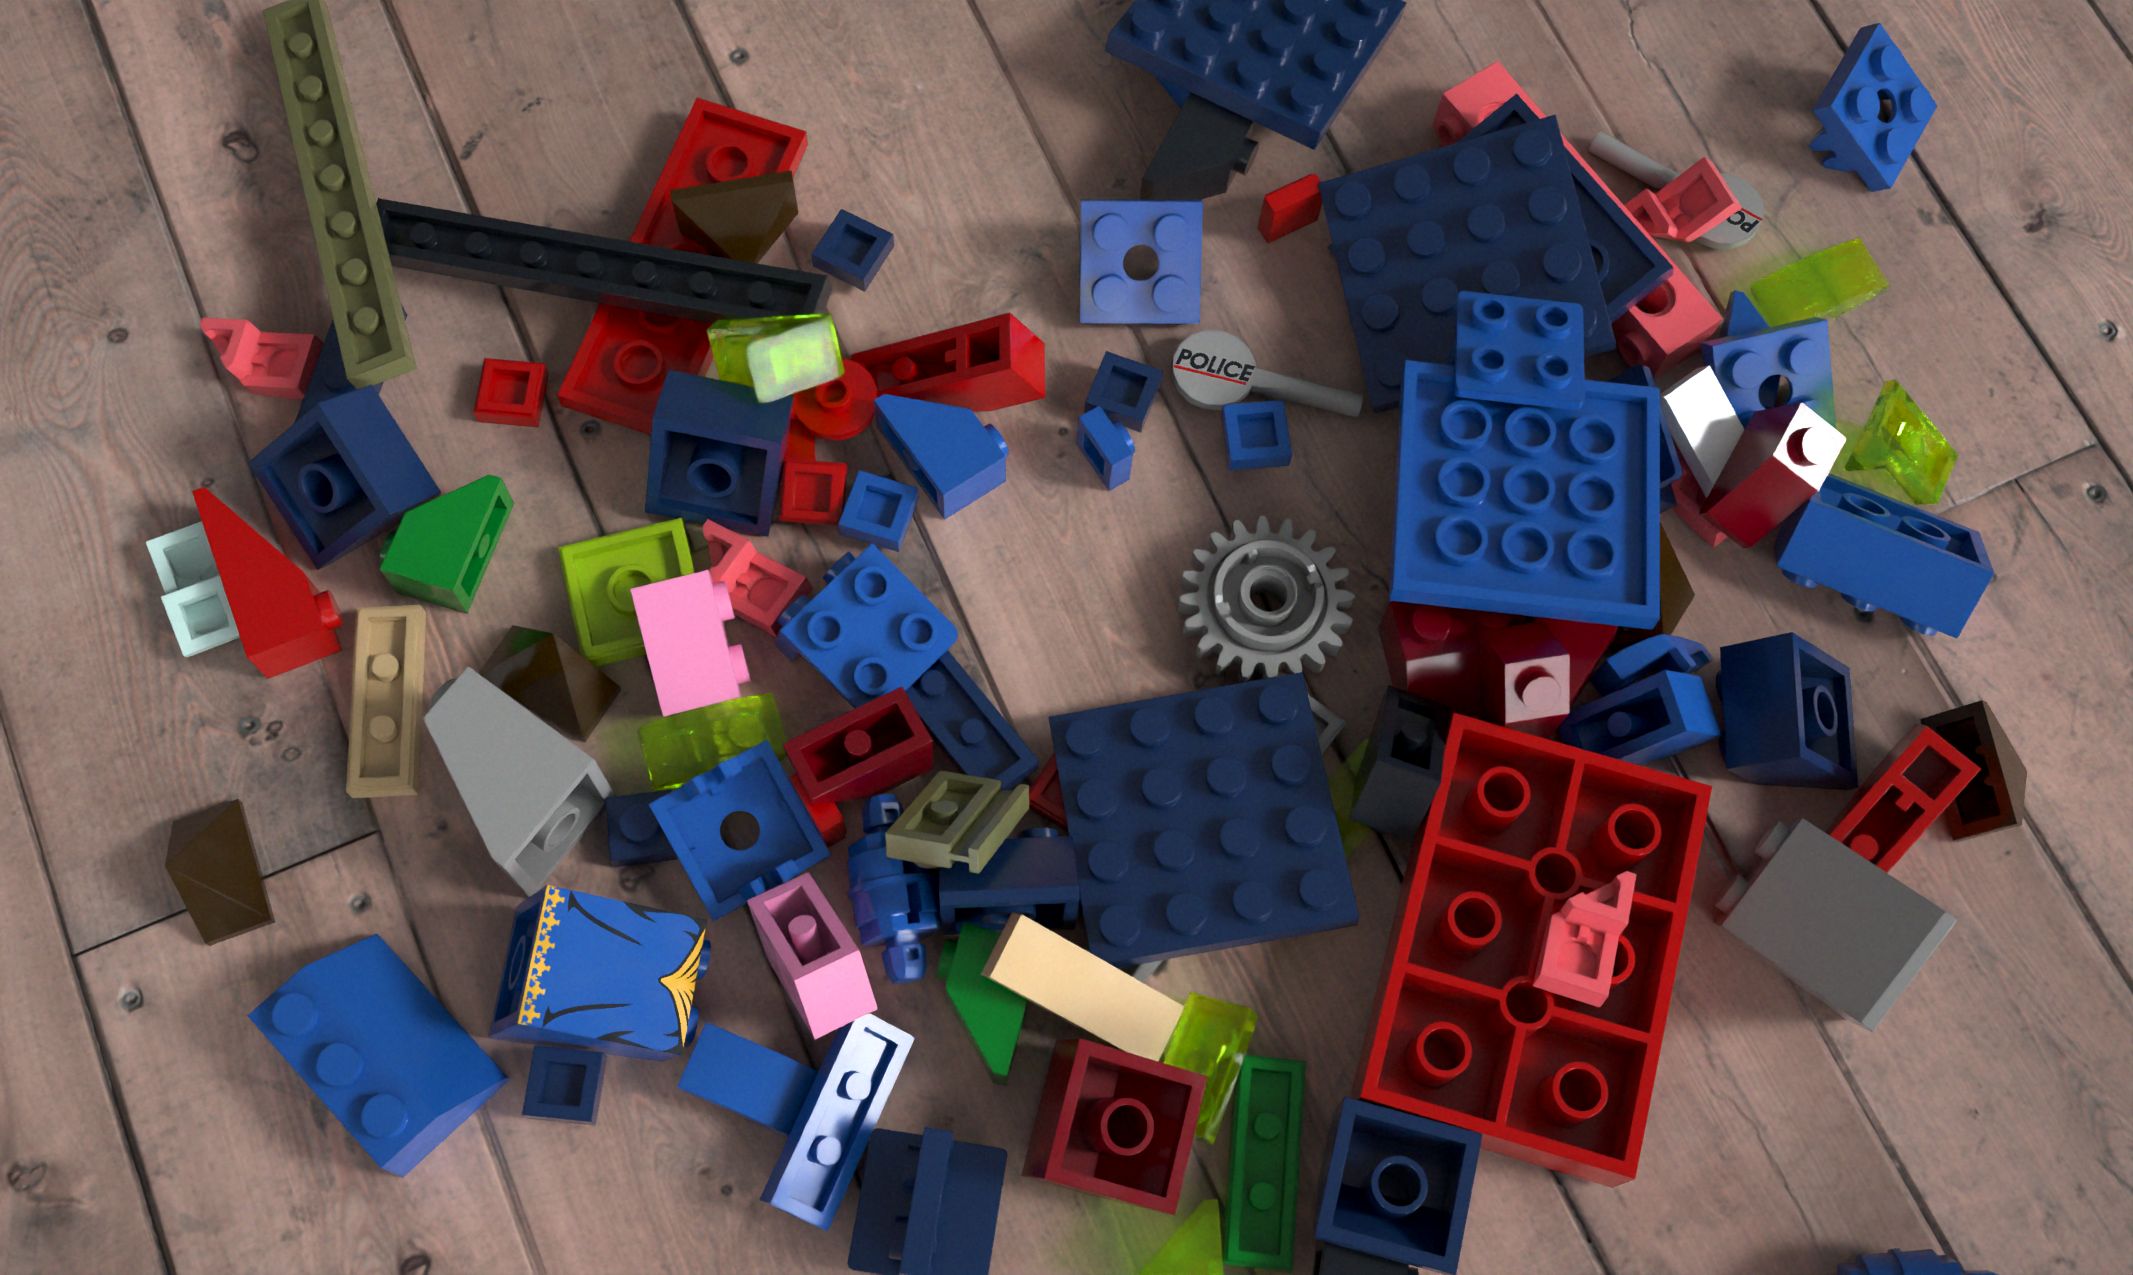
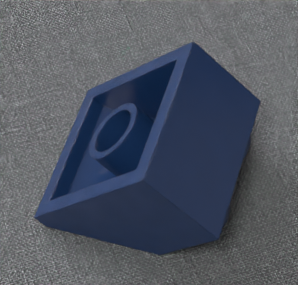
(716, 453)
(343, 475)
(1787, 714)
(1024, 876)
(1396, 1185)

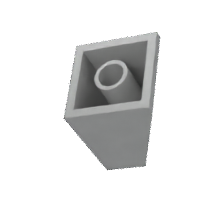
(517, 777)
(1832, 921)

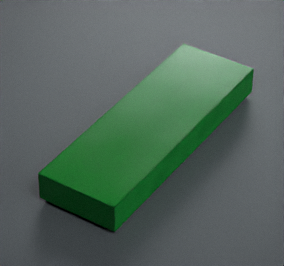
(1264, 1164)

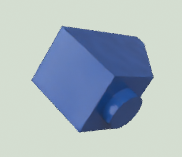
(943, 449)
(1644, 720)

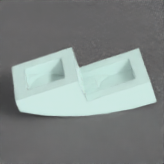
(192, 590)

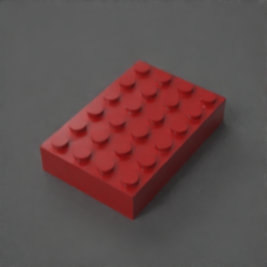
(1455, 1003)

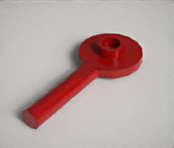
(837, 406)

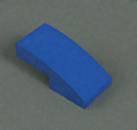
(747, 1079)

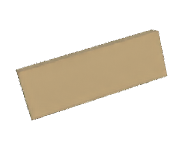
(386, 701)
(1082, 988)

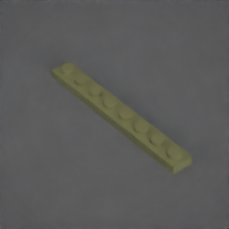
(339, 194)

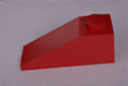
(965, 366)
(273, 602)
(1902, 797)

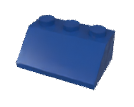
(1885, 556)
(379, 1052)

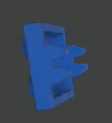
(1850, 107)
(1113, 228)
(1792, 350)
(749, 784)

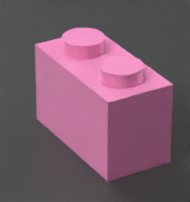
(689, 642)
(812, 955)

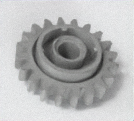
(1272, 566)

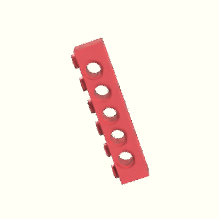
(1678, 310)

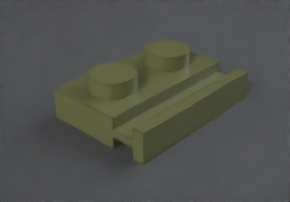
(956, 821)

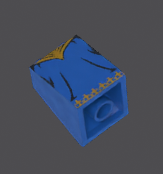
(600, 976)

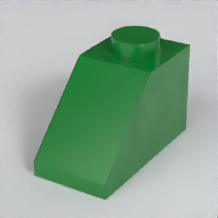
(447, 544)
(984, 1008)

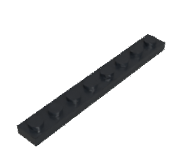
(595, 267)

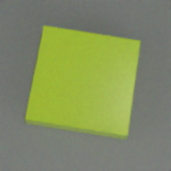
(600, 581)

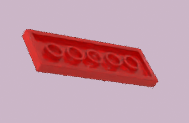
(631, 350)

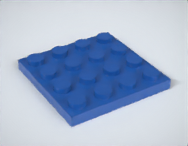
(1528, 502)

